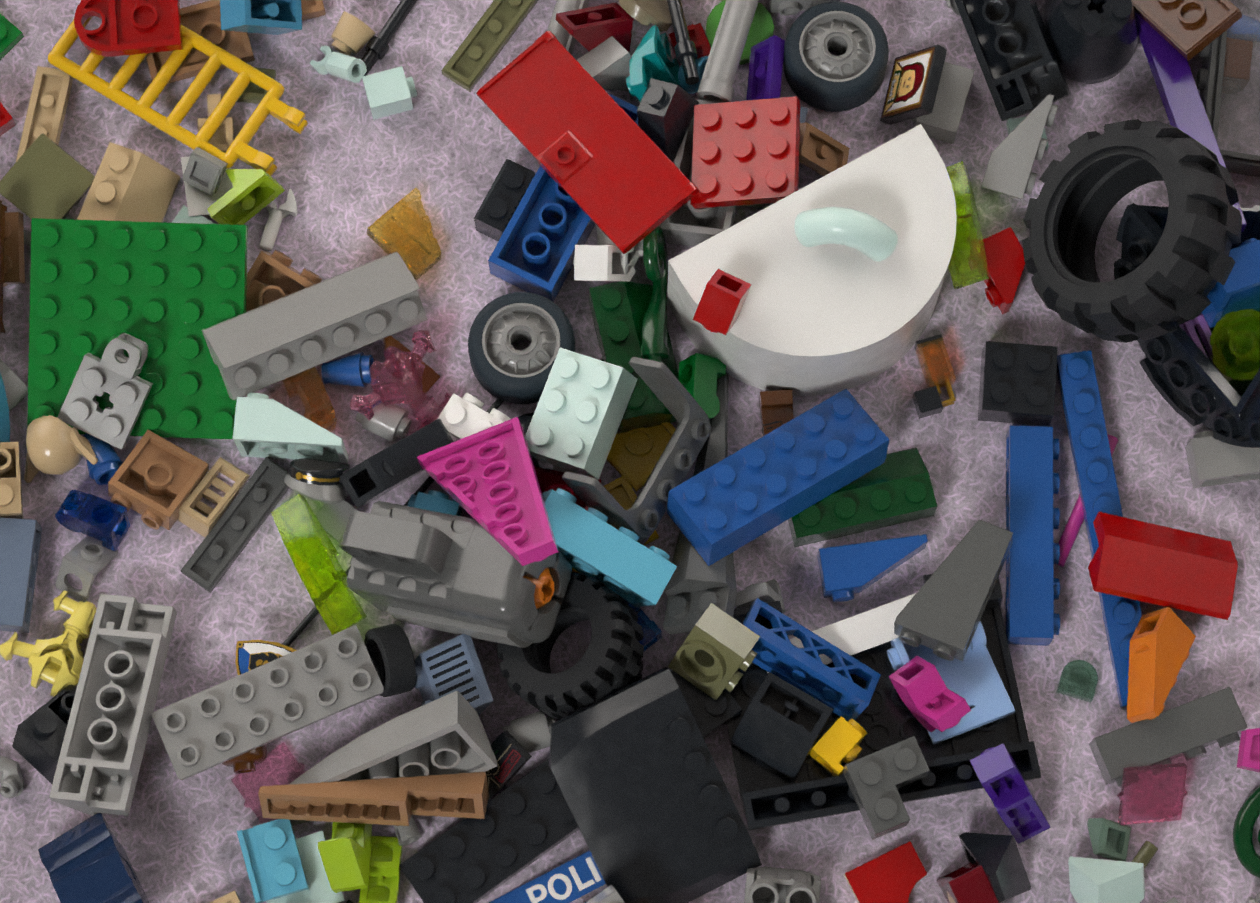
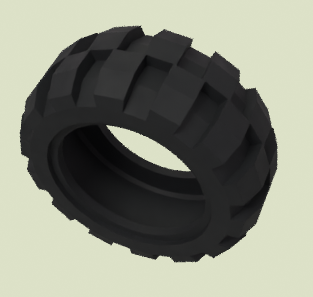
(1180, 268)

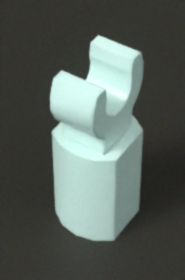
(340, 65)

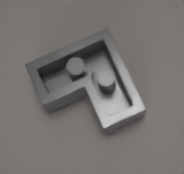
(876, 781)

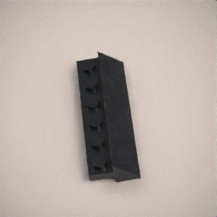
(1013, 54)

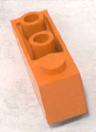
(1155, 659)

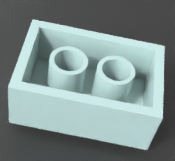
(579, 413)

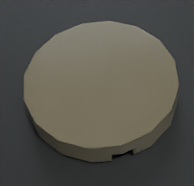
(649, 12)

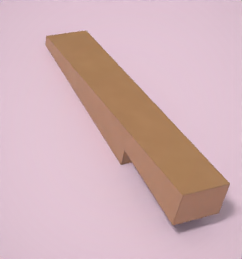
(379, 800)

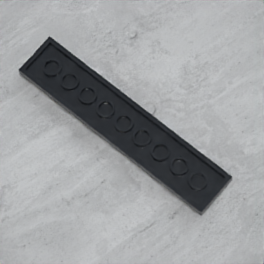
(522, 824)

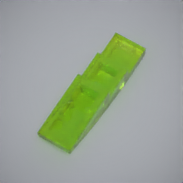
(968, 257)
(317, 564)

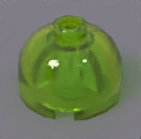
(1237, 344)

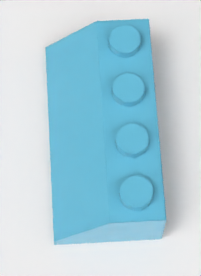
(606, 552)

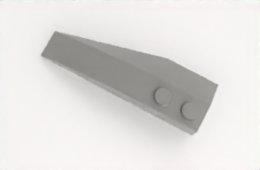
(423, 742)

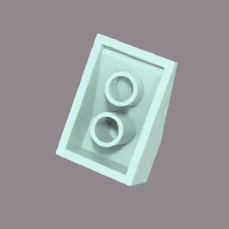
(276, 431)

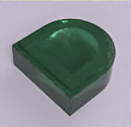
(1078, 680)

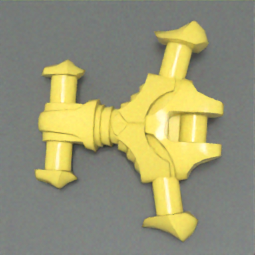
(58, 658)

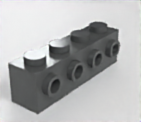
(1170, 735)

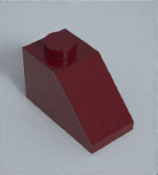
(598, 23)

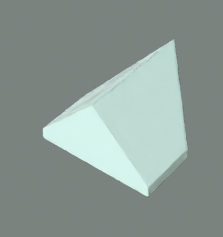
(1106, 880)

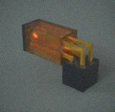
(937, 374)

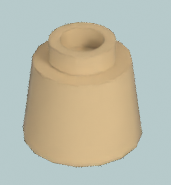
(350, 34)

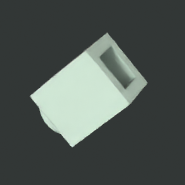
(389, 92)

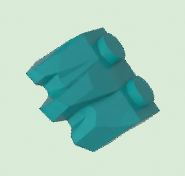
(653, 61)

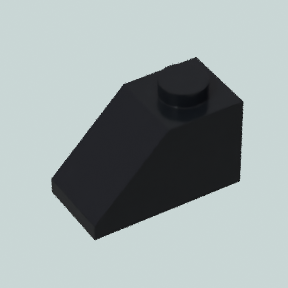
(666, 115)

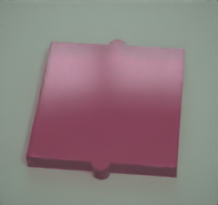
(277, 769)
(1152, 793)

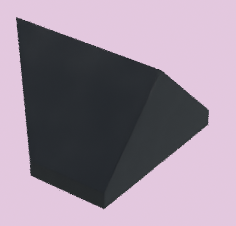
(999, 860)

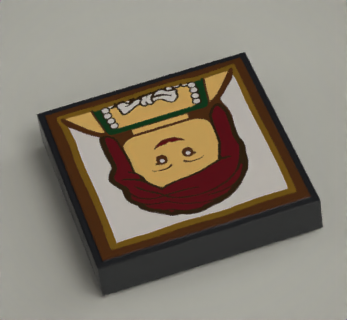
(913, 85)

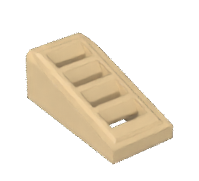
(197, 521)

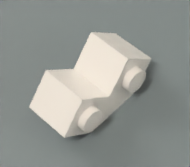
(605, 260)

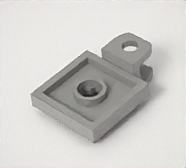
(119, 378)

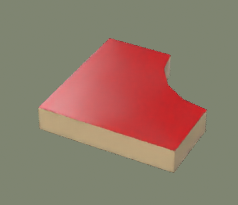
(887, 876)

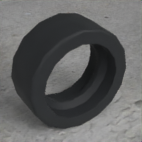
(392, 658)

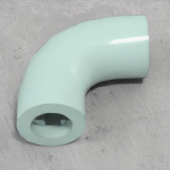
(846, 228)

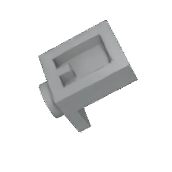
(765, 591)

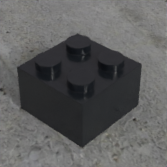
(1017, 383)

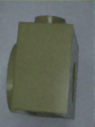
(715, 652)

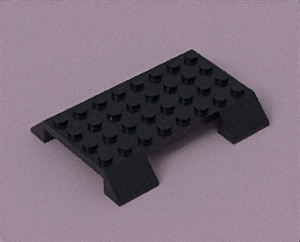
(778, 800)

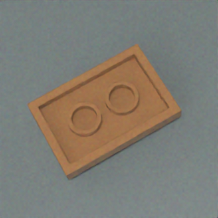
(206, 21)

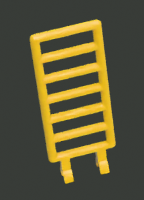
(171, 125)

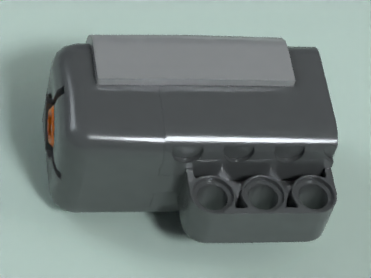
(451, 575)

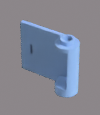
(972, 679)

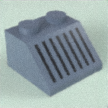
(452, 668)

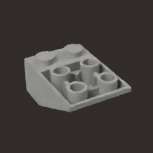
(1013, 159)

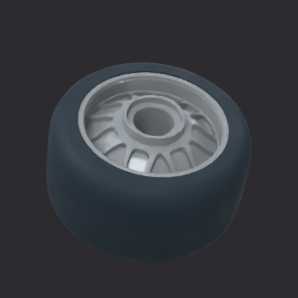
(831, 80)
(514, 373)

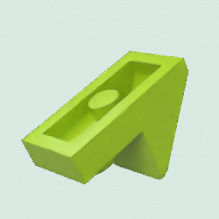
(250, 194)
(347, 856)

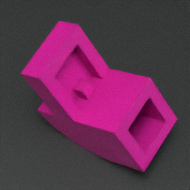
(928, 696)

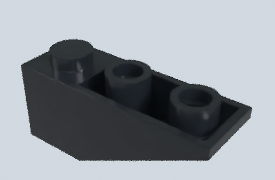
(393, 465)

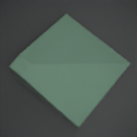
(1109, 838)

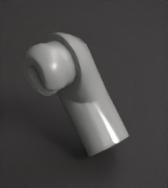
(10, 778)

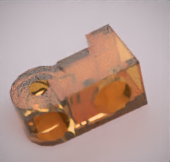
(313, 397)

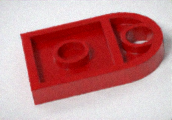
(130, 26)

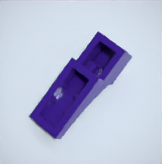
(1009, 793)

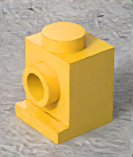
(839, 745)

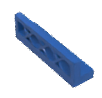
(803, 665)

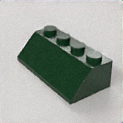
(618, 324)
(881, 498)

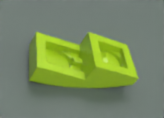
(383, 871)

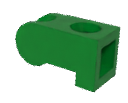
(699, 378)

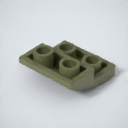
(46, 181)

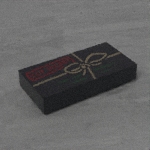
(510, 759)

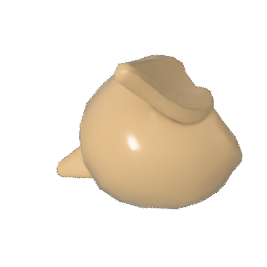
(54, 447)

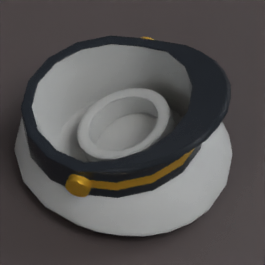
(317, 480)

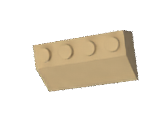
(129, 188)

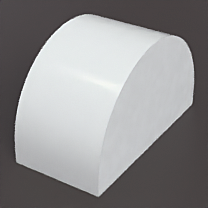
(828, 311)

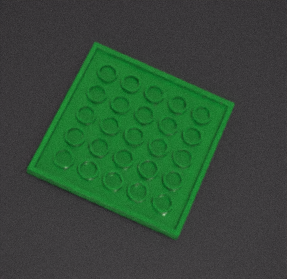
(141, 281)

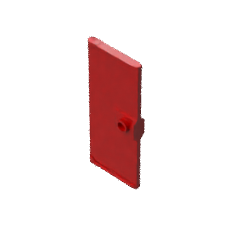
(587, 142)

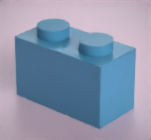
(261, 16)

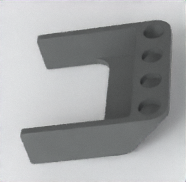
(671, 467)

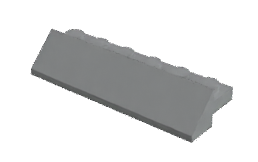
(315, 325)
(113, 706)

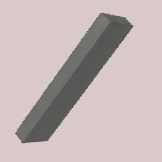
(237, 525)

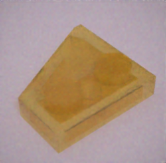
(408, 232)

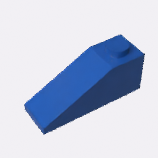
(857, 566)

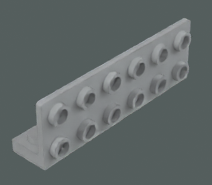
(267, 703)

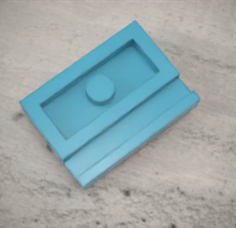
(272, 860)

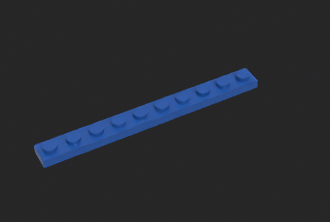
(1097, 493)

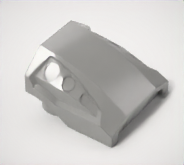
(781, 886)

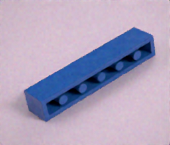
(1031, 519)

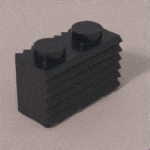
(503, 199)

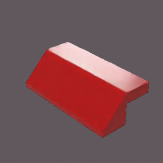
(1163, 566)

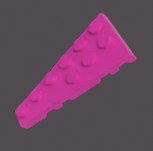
(498, 487)

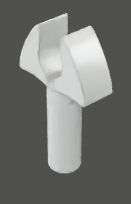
(275, 219)

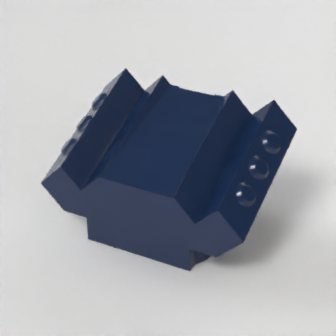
(91, 866)

